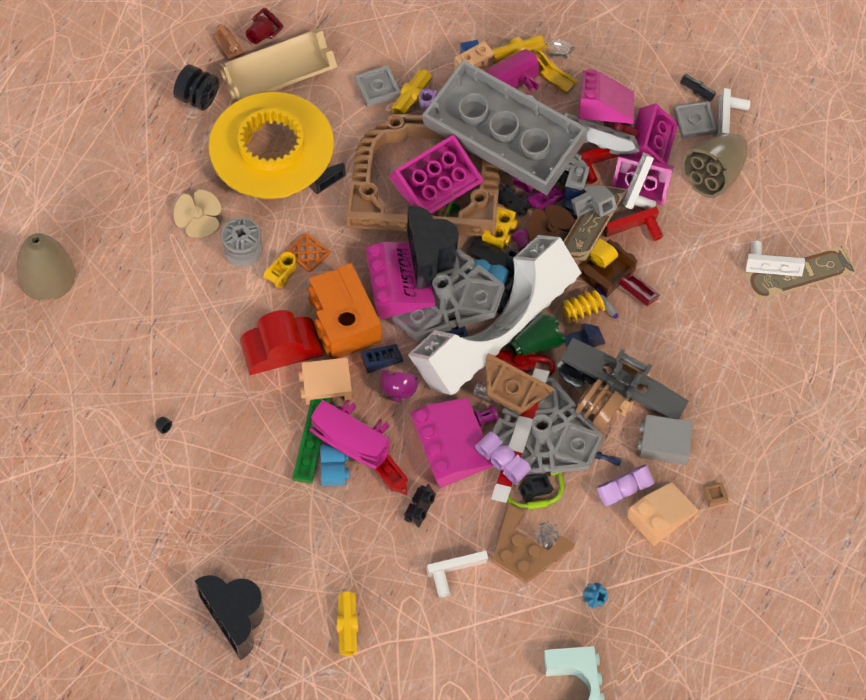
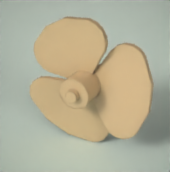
(194, 217)

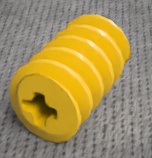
(582, 304)

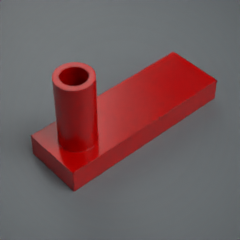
(595, 156)
(644, 217)

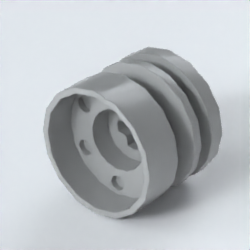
(242, 242)

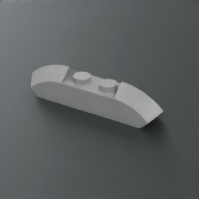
(605, 137)

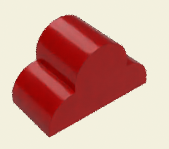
(280, 342)

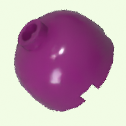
(398, 385)

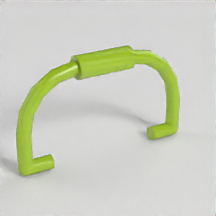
(541, 503)

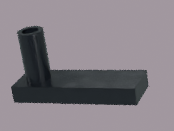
(482, 250)

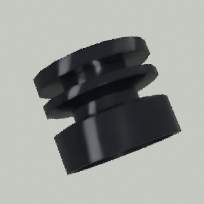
(196, 87)

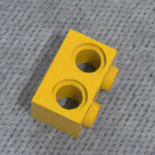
(502, 229)

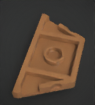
(512, 386)

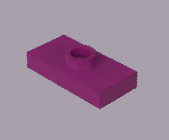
(540, 200)

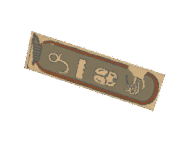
(817, 268)

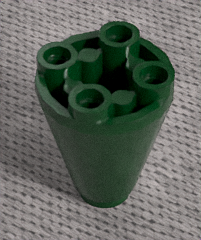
(538, 336)

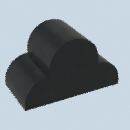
(431, 245)
(234, 607)

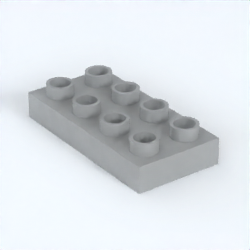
(505, 127)

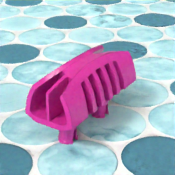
(517, 70)
(350, 435)

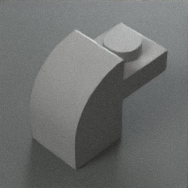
(594, 198)

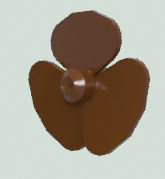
(550, 222)

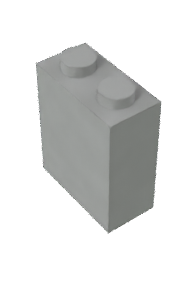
(665, 439)

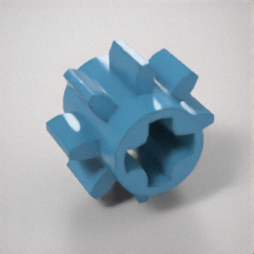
(595, 595)

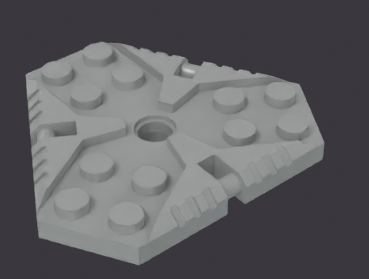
(458, 296)
(565, 442)

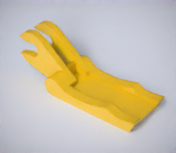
(553, 74)

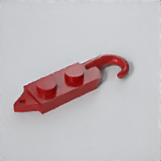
(527, 362)
(392, 476)

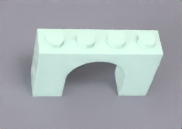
(577, 662)

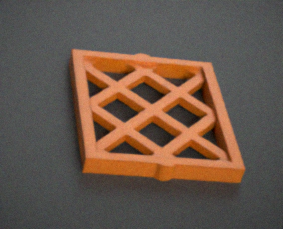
(318, 260)

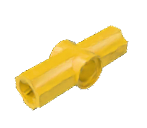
(516, 45)
(410, 92)
(347, 623)

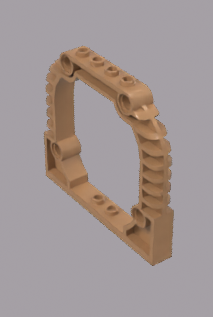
(367, 212)

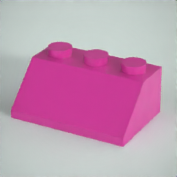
(655, 133)
(655, 184)

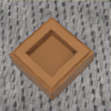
(715, 494)

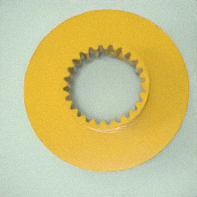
(270, 178)

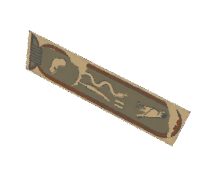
(589, 228)

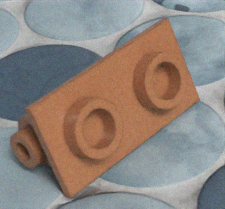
(227, 42)

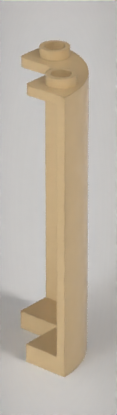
(278, 65)

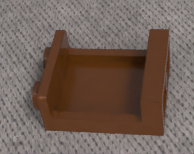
(608, 278)

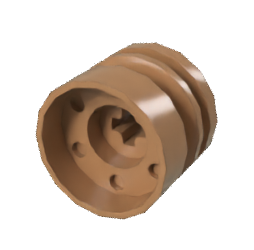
(600, 404)

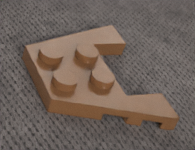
(520, 554)

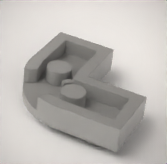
(577, 173)

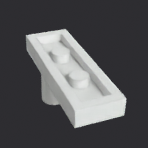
(724, 105)
(632, 195)
(773, 264)
(439, 569)

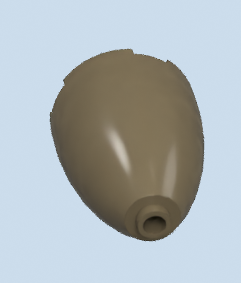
(717, 158)
(44, 268)

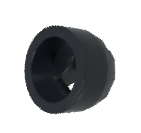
(163, 425)

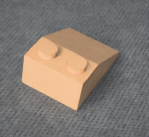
(661, 513)

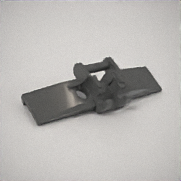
(591, 362)

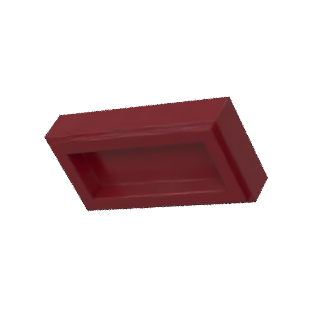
(639, 289)

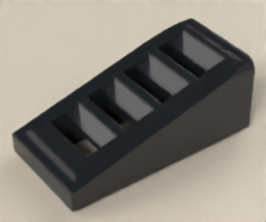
(328, 178)

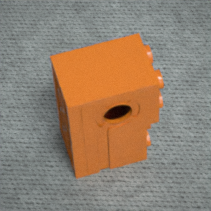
(343, 312)

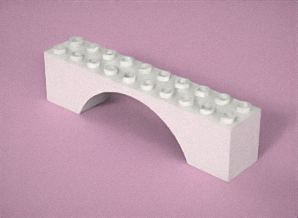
(540, 276)

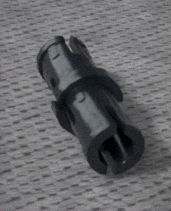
(698, 87)

